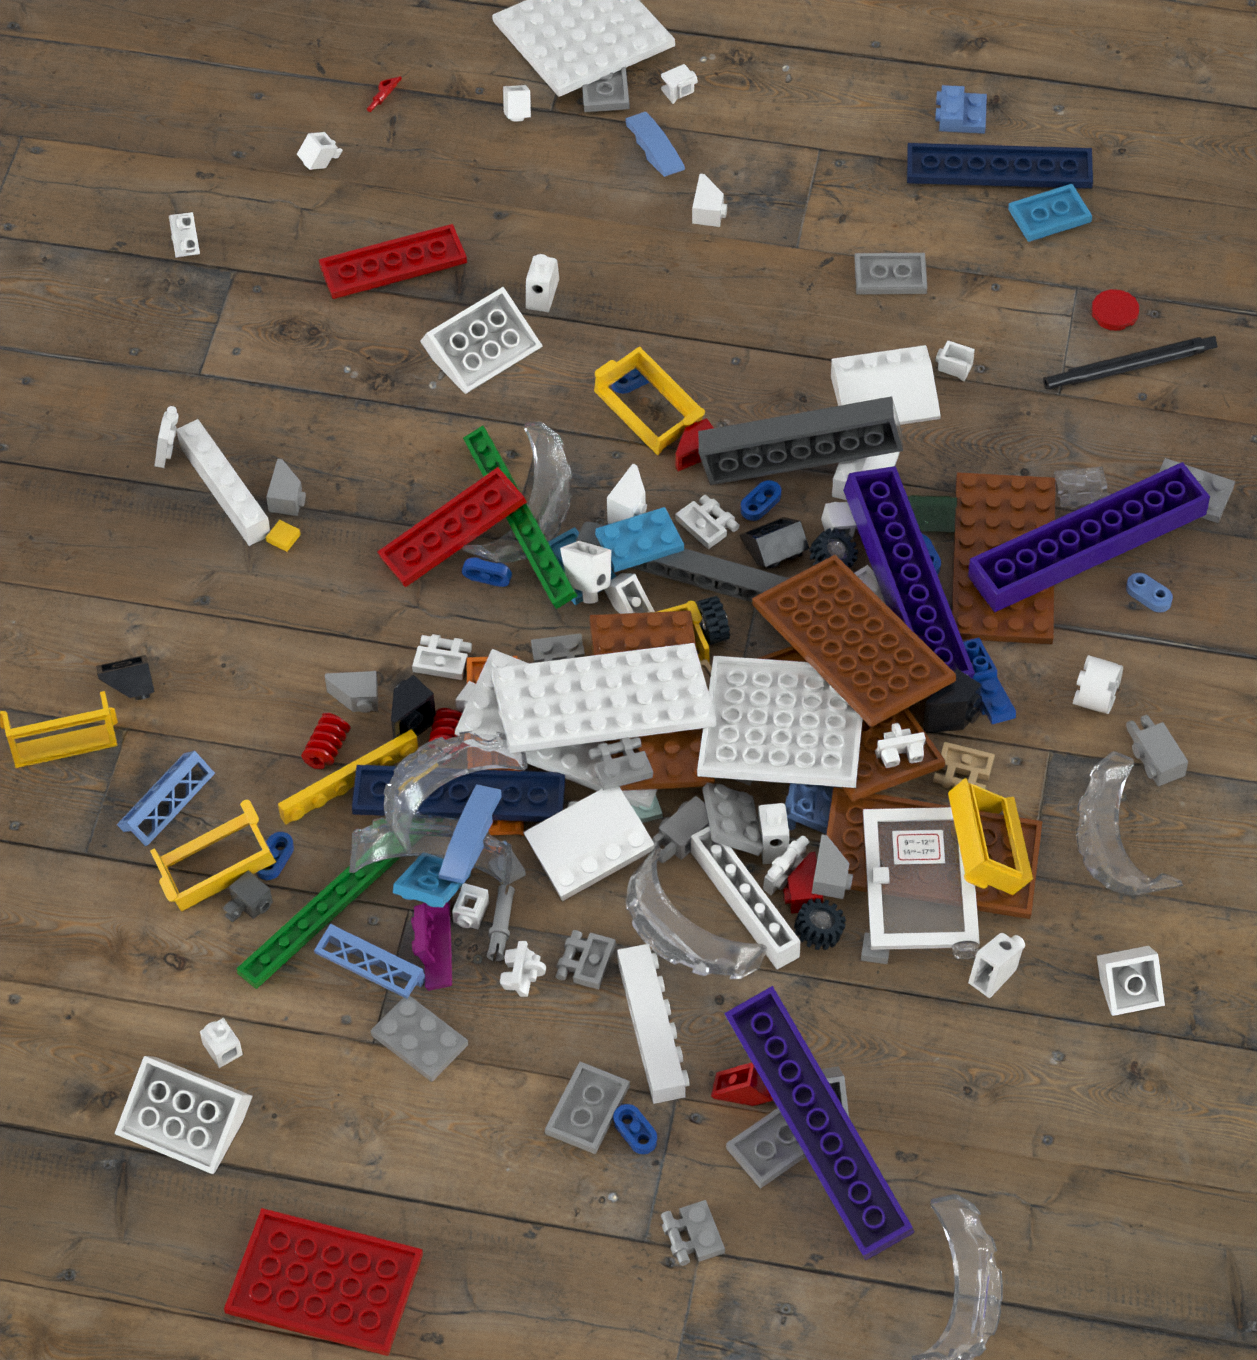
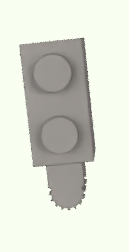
(1157, 751)
(677, 830)

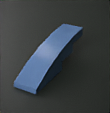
(655, 144)
(469, 834)

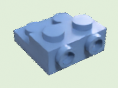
(960, 110)

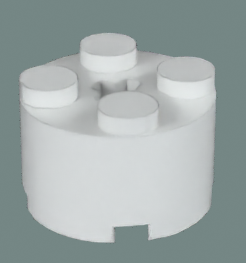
(1098, 684)

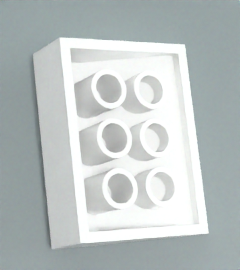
(481, 341)
(896, 373)
(589, 841)
(182, 1114)

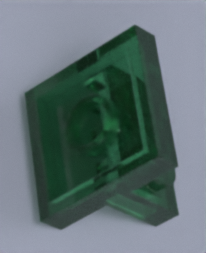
(934, 512)

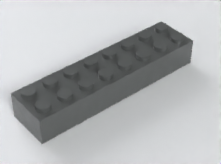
(800, 440)

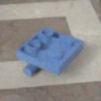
(809, 806)

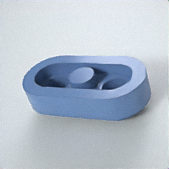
(1147, 592)

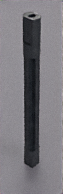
(1131, 362)

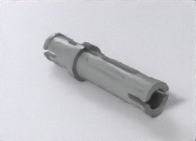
(499, 931)

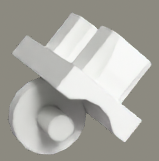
(184, 234)
(900, 742)
(525, 969)

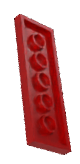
(392, 261)
(451, 527)

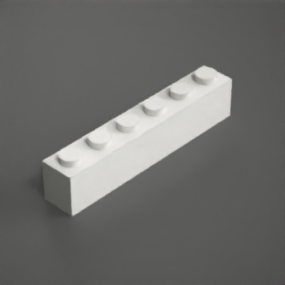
(223, 482)
(746, 898)
(651, 1023)

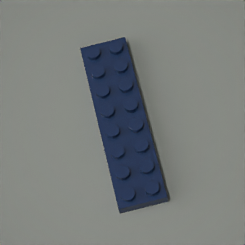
(999, 165)
(524, 793)

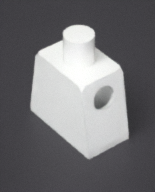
(541, 273)
(587, 568)
(773, 825)
(1003, 955)

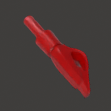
(385, 88)

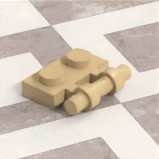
(964, 761)

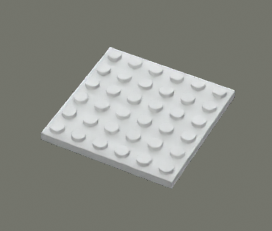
(582, 39)
(778, 725)

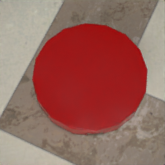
(1115, 309)

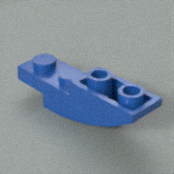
(994, 698)

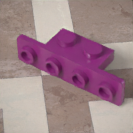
(433, 943)

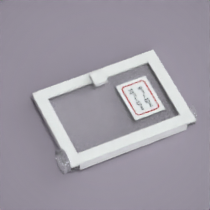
(918, 882)

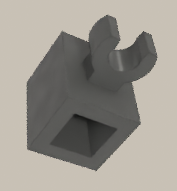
(248, 895)

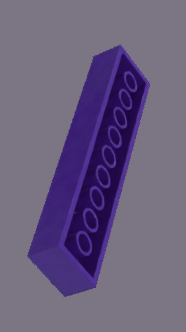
(1088, 536)
(903, 562)
(819, 1123)

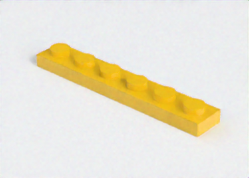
(344, 778)

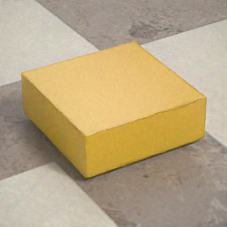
(283, 535)

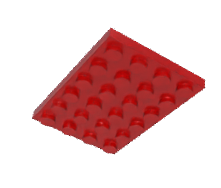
(324, 1281)

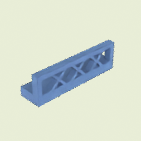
(159, 791)
(373, 956)

